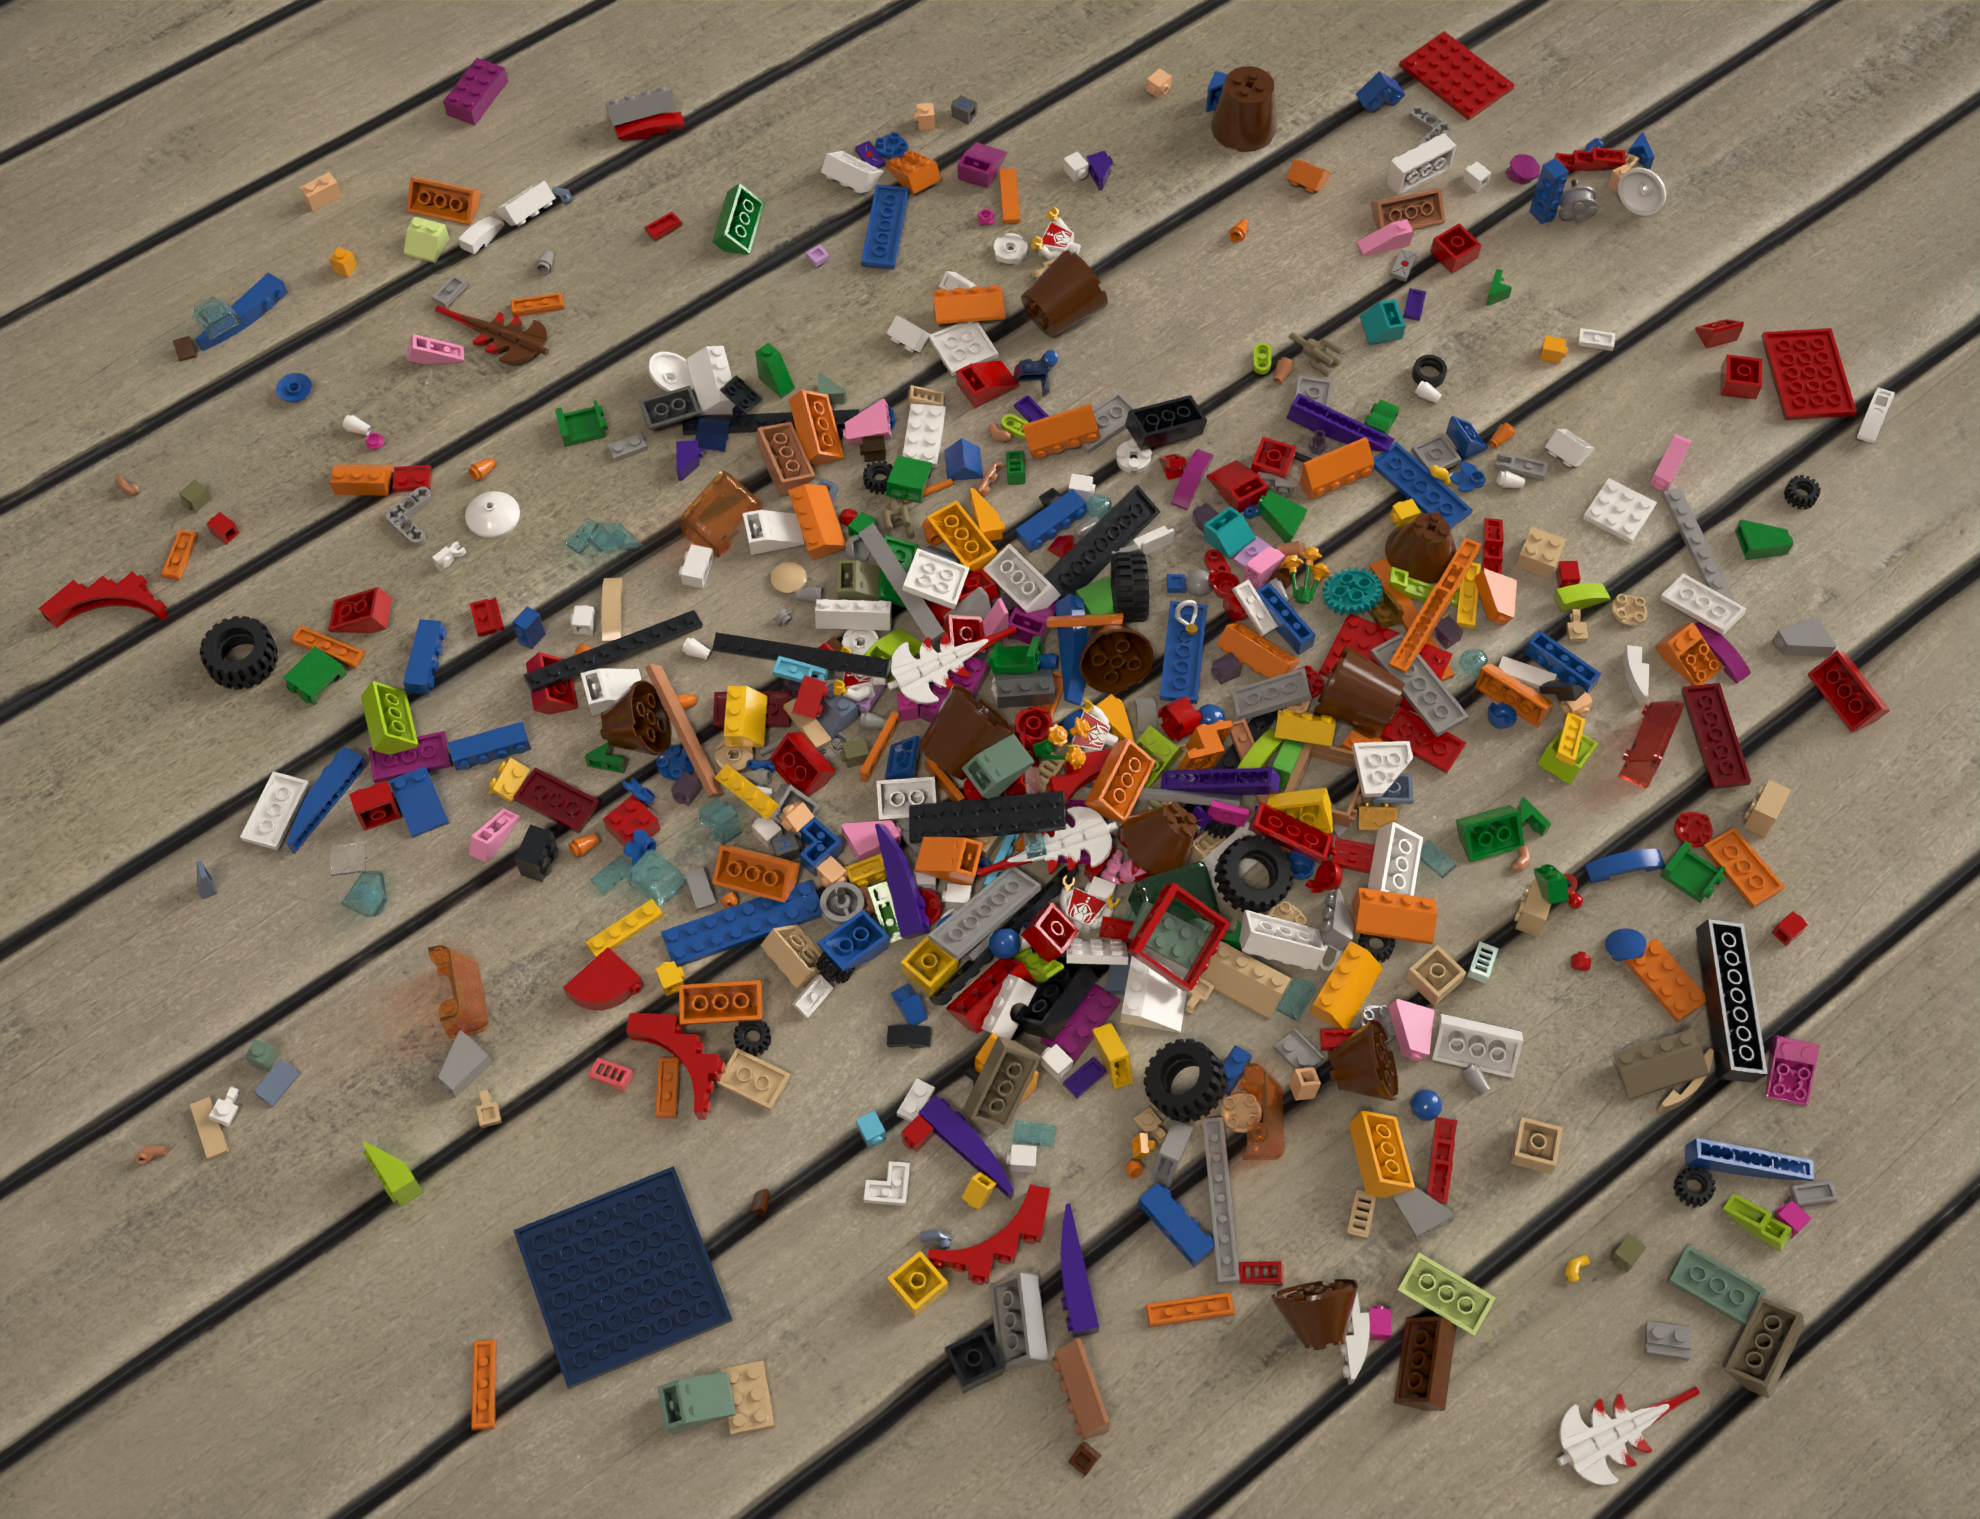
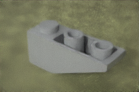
(1337, 923)

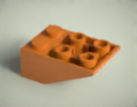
(914, 171)
(1689, 654)
(949, 858)

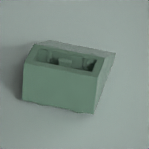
(998, 766)
(696, 1402)

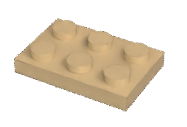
(754, 1079)
(750, 1398)

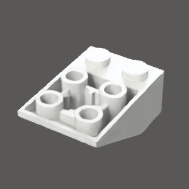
(771, 531)
(606, 686)

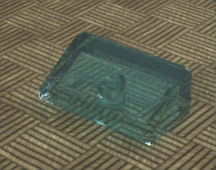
(1296, 998)

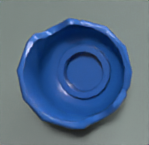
(1210, 714)
(1501, 715)
(1302, 867)
(1004, 943)
(1425, 1105)

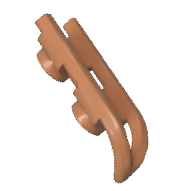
(990, 476)

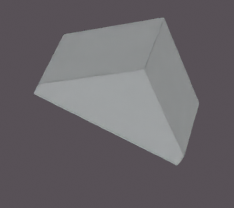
(1145, 713)

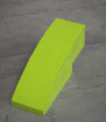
(1581, 596)
(1758, 1222)

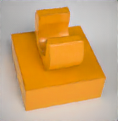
(1142, 1146)

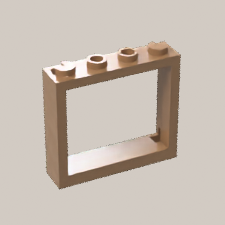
(1334, 755)

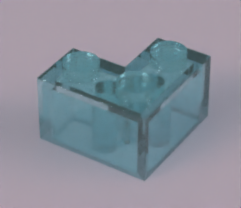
(721, 821)

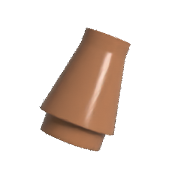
(1283, 369)
(1292, 548)

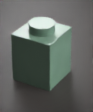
(261, 1055)

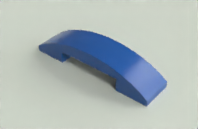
(1624, 863)

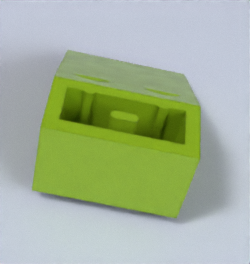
(888, 645)
(1163, 748)
(393, 1174)

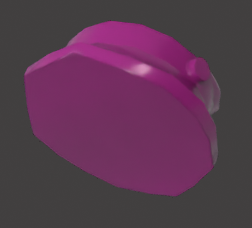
(1523, 169)

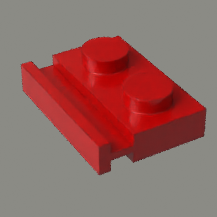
(411, 477)
(487, 616)
(1353, 855)

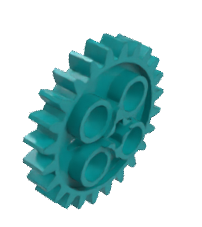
(1352, 591)

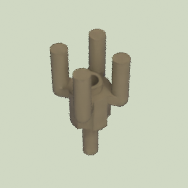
(1318, 352)
(897, 514)

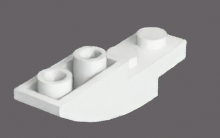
(1875, 415)
(1356, 1343)

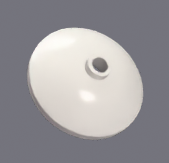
(1637, 196)
(669, 371)
(492, 521)

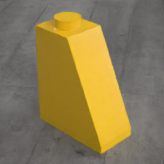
(1113, 1055)

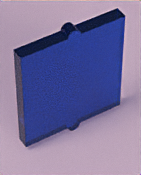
(712, 435)

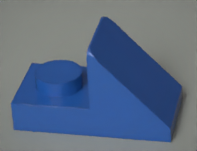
(1643, 151)
(909, 1005)

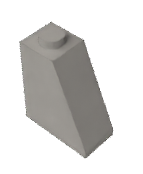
(975, 604)
(1805, 639)
(462, 1065)
(1171, 1153)
(1422, 1212)

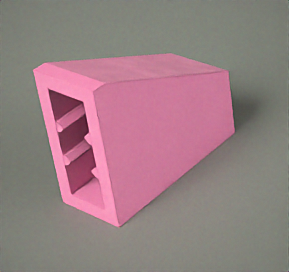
(868, 423)
(1670, 463)
(1263, 566)
(863, 837)
(1412, 1028)

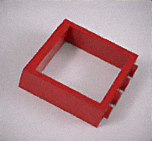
(1151, 921)

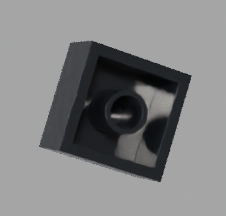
(536, 853)
(973, 1361)

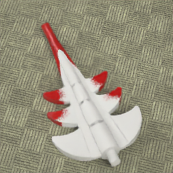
(914, 675)
(1089, 834)
(1587, 1447)

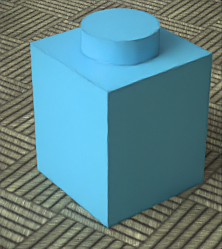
(871, 1129)

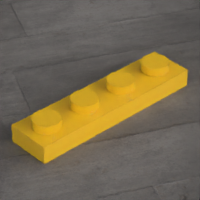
(1468, 599)
(1569, 738)
(747, 791)
(625, 928)

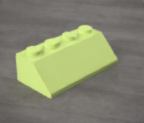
(1446, 1294)

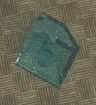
(612, 537)
(367, 894)

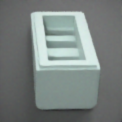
(1479, 975)

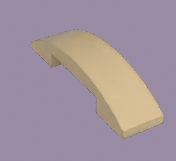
(611, 609)
(1675, 1100)

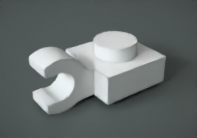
(446, 556)
(225, 1110)

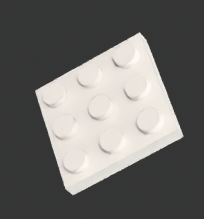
(963, 345)
(1619, 510)
(935, 579)
(1097, 952)

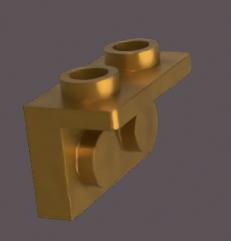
(1387, 611)
(1375, 817)

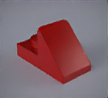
(1172, 465)
(1061, 545)

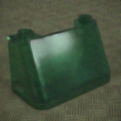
(1192, 878)

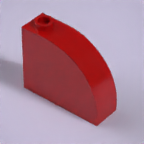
(604, 983)

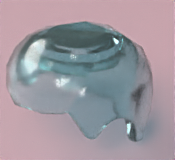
(1098, 505)
(1472, 661)

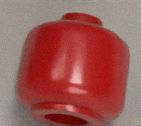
(847, 516)
(1581, 961)

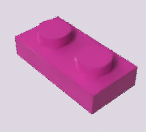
(1228, 813)

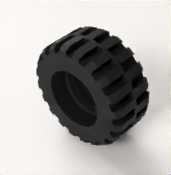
(1130, 585)
(232, 634)
(1270, 857)
(1204, 1093)

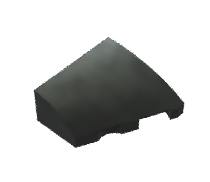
(1564, 690)

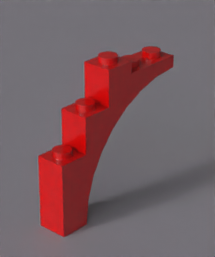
(77, 598)
(1076, 779)
(666, 1032)
(1002, 1247)

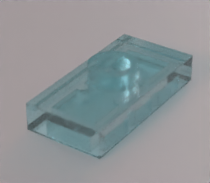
(578, 540)
(1034, 844)
(1436, 859)
(611, 874)
(1034, 1133)

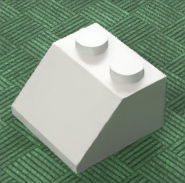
(1568, 447)

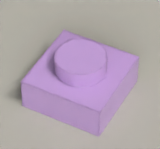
(817, 255)

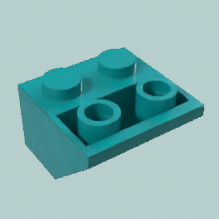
(1383, 322)
(1228, 532)

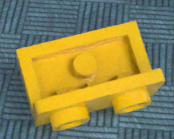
(508, 780)
(866, 871)

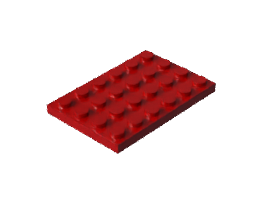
(1456, 75)
(1808, 374)
(1365, 636)

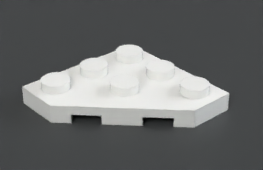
(1380, 764)

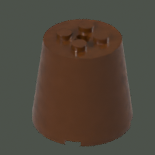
(1245, 110)
(1064, 295)
(1360, 693)
(962, 731)

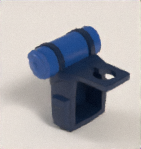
(1036, 370)

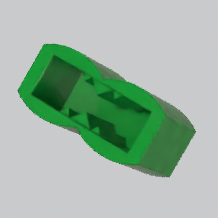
(1382, 416)

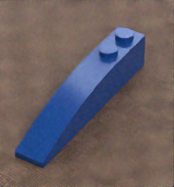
(249, 308)
(1071, 646)
(324, 794)
(1747, 1161)

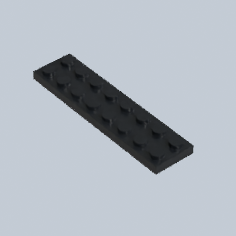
(1095, 548)
(988, 816)

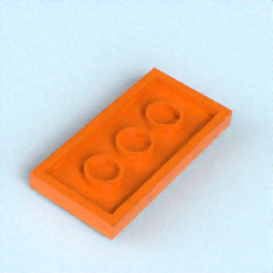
(1743, 867)
(1667, 981)

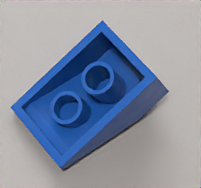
(418, 801)
(855, 942)

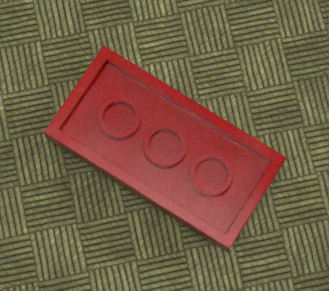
(1437, 751)

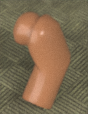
(999, 435)

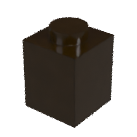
(873, 448)

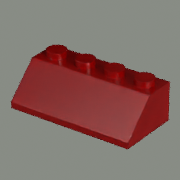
(973, 580)
(1848, 691)
(1290, 833)
(977, 1000)

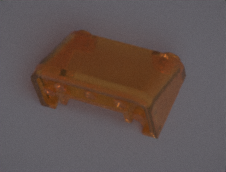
(718, 513)
(468, 1007)
(1264, 1139)

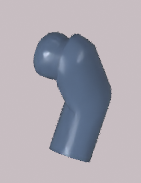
(563, 193)
(936, 1235)

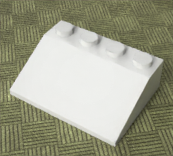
(1151, 998)

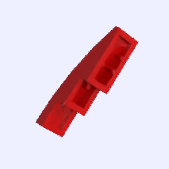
(649, 125)
(1592, 160)
(1492, 545)
(1441, 1159)

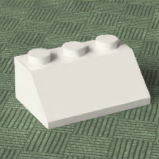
(850, 171)
(526, 204)
(897, 795)

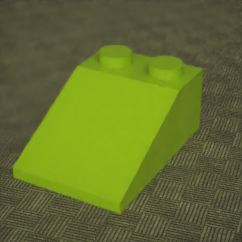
(1563, 770)

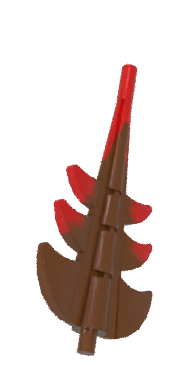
(521, 344)

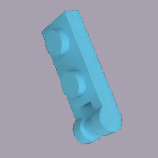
(795, 670)

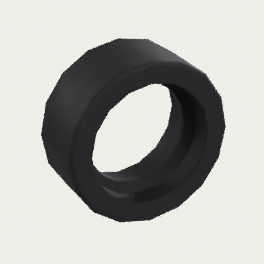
(1432, 361)

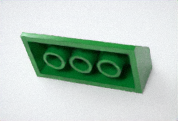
(738, 221)

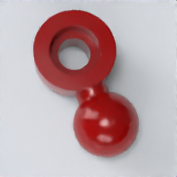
(1575, 900)

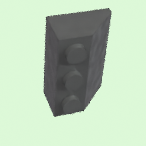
(669, 407)
(1025, 688)

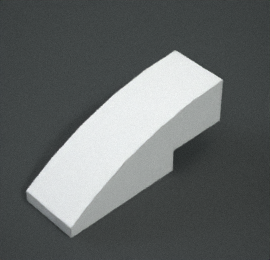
(480, 234)
(1636, 673)

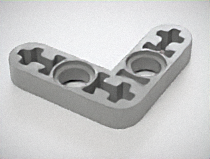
(1420, 116)
(404, 518)

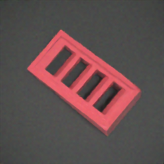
(625, 1080)

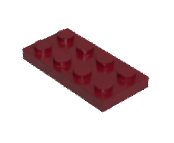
(775, 717)
(556, 800)

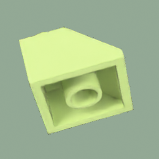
(425, 239)

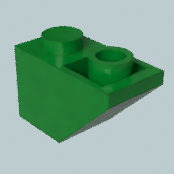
(1552, 884)

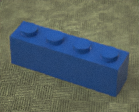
(1051, 521)
(1289, 623)
(424, 657)
(489, 746)
(1176, 1225)

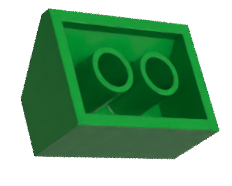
(1490, 832)

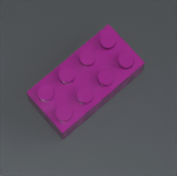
(475, 91)
(979, 673)

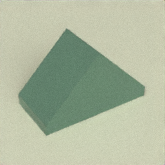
(835, 393)

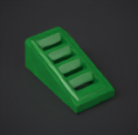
(1015, 468)

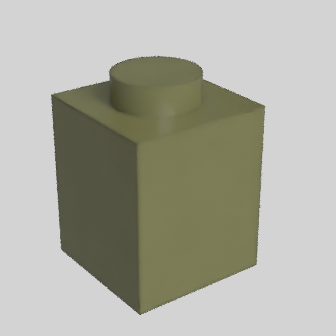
(195, 496)
(854, 752)
(1627, 1253)

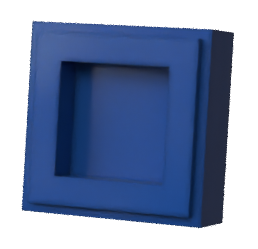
(1176, 583)

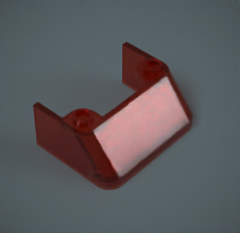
(1651, 742)

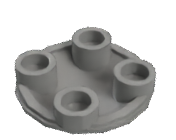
(1380, 1013)

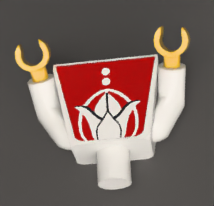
(1056, 238)
(857, 686)
(1097, 735)
(1083, 908)

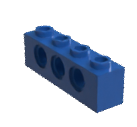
(1549, 191)
(1561, 662)

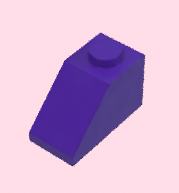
(1099, 168)
(688, 457)

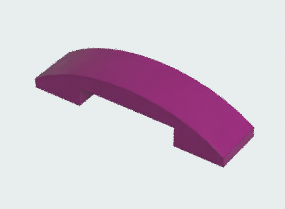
(1191, 478)
(1723, 650)

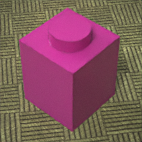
(907, 709)
(1792, 1216)
(1380, 1323)

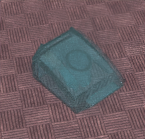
(215, 316)
(655, 877)

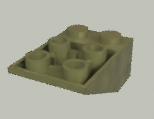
(857, 580)

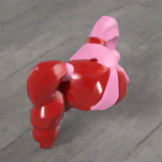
(1128, 871)

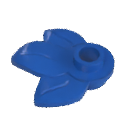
(1468, 477)
(642, 793)
(639, 845)

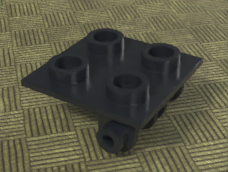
(741, 396)

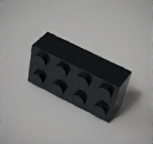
(1165, 422)
(1056, 1000)

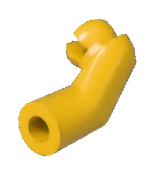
(1440, 473)
(1573, 1267)

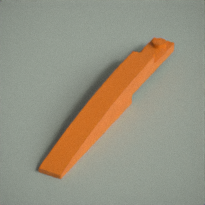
(1435, 605)

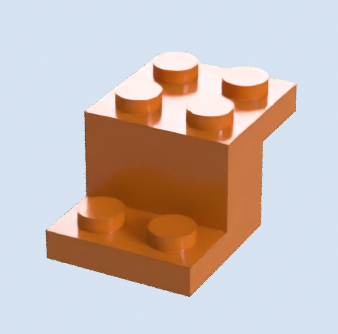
(1206, 746)

